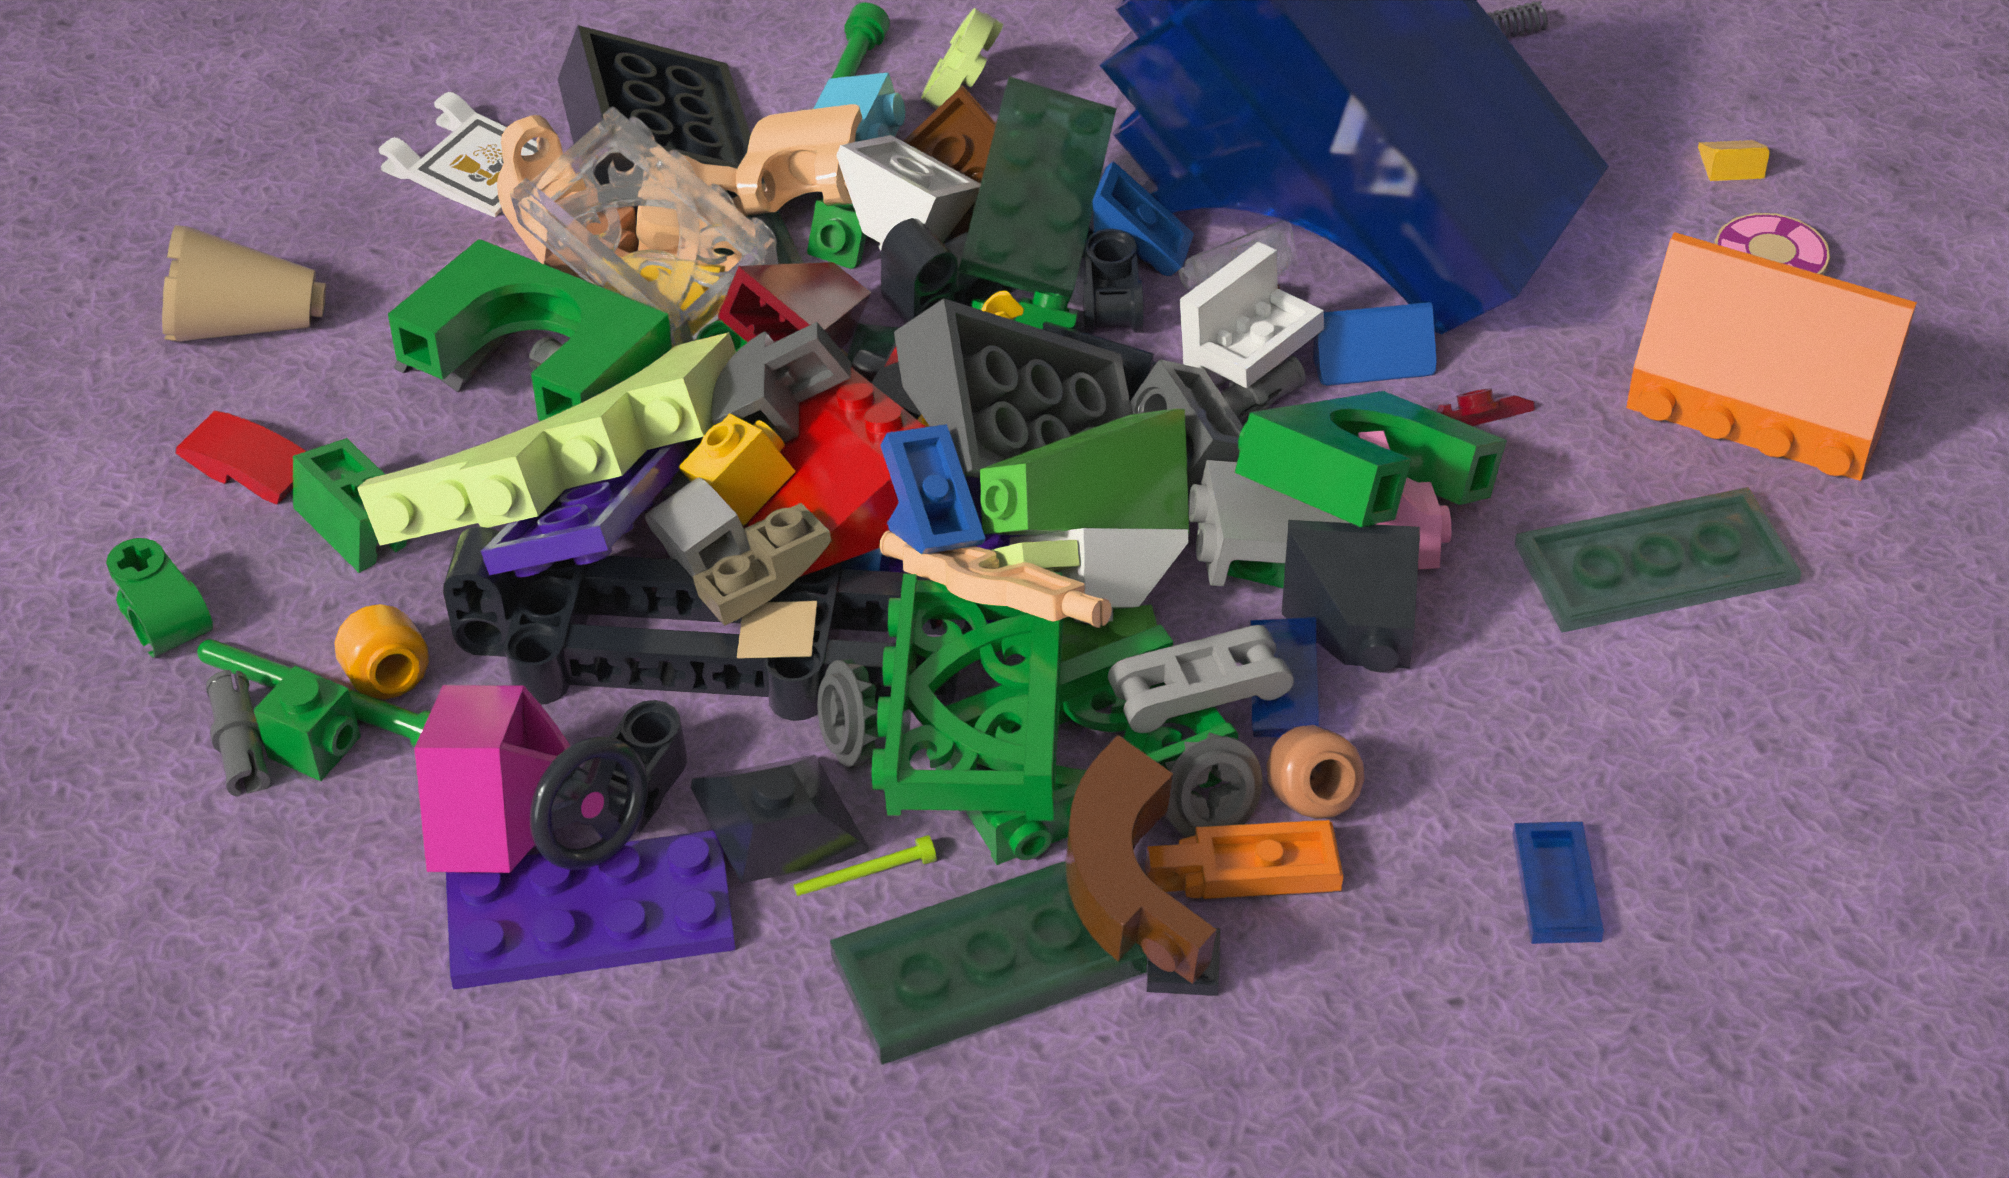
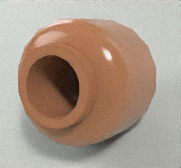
(1315, 771)

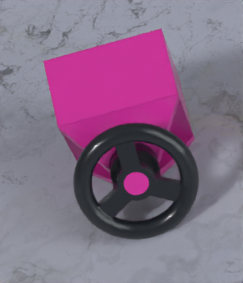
(505, 778)

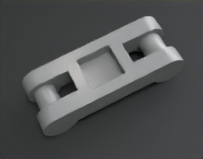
(1199, 676)

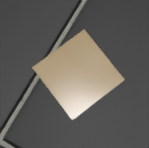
(778, 630)

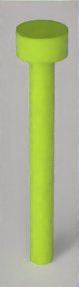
(923, 850)

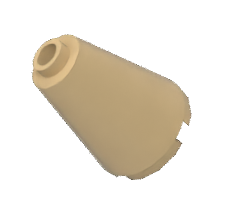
(233, 289)

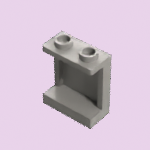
(1242, 519)

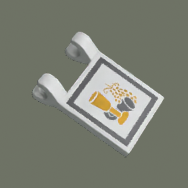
(463, 164)

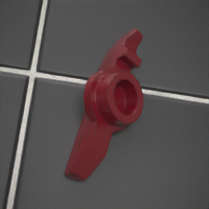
(1481, 407)

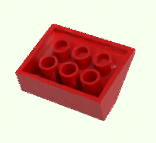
(842, 467)

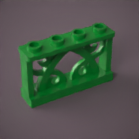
(1081, 694)
(1023, 758)

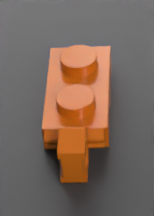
(1249, 860)

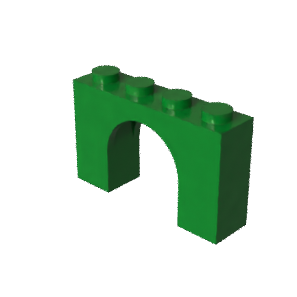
(502, 292)
(1321, 461)

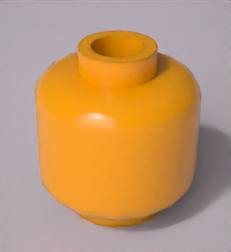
(381, 651)

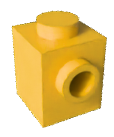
(740, 464)

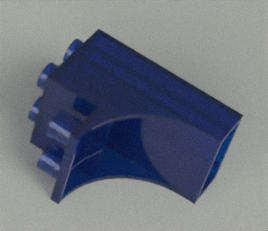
(1365, 122)

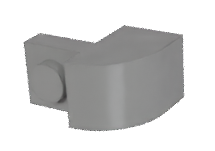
(697, 527)

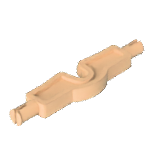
(976, 577)

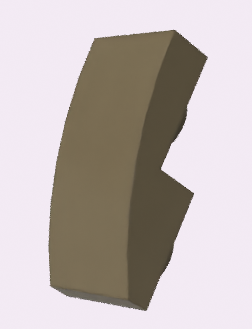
(778, 554)

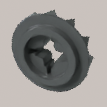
(848, 712)
(1226, 805)

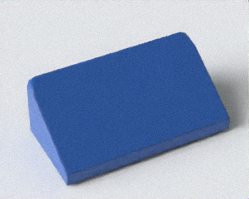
(1376, 344)

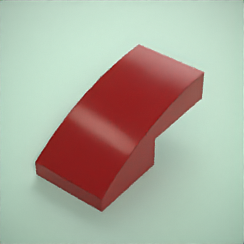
(242, 450)

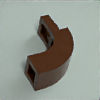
(1114, 898)

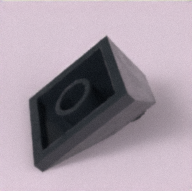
(1356, 587)
(778, 818)

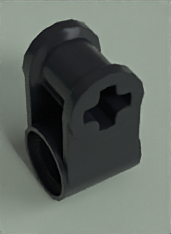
(1112, 282)
(657, 737)

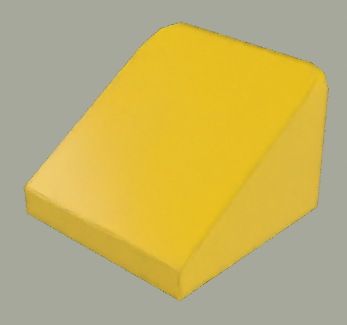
(1734, 159)

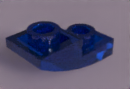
(1300, 705)

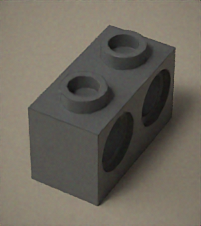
(1209, 420)

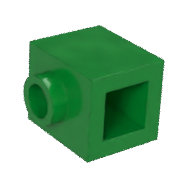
(307, 723)

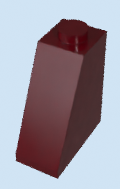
(791, 297)

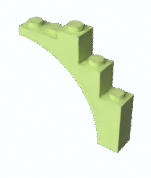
(533, 466)

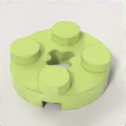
(963, 58)

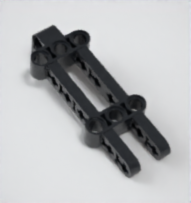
(548, 646)

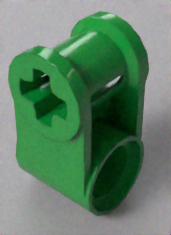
(156, 596)

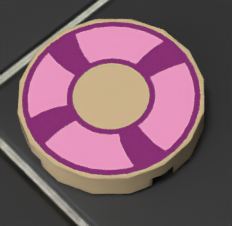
(1777, 239)

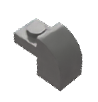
(772, 378)

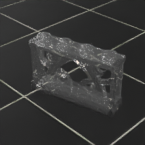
(675, 186)

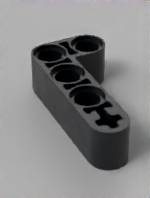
(923, 271)

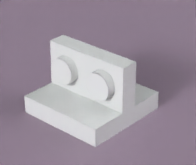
(1242, 323)

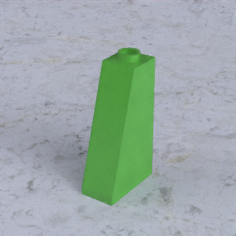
(1101, 478)

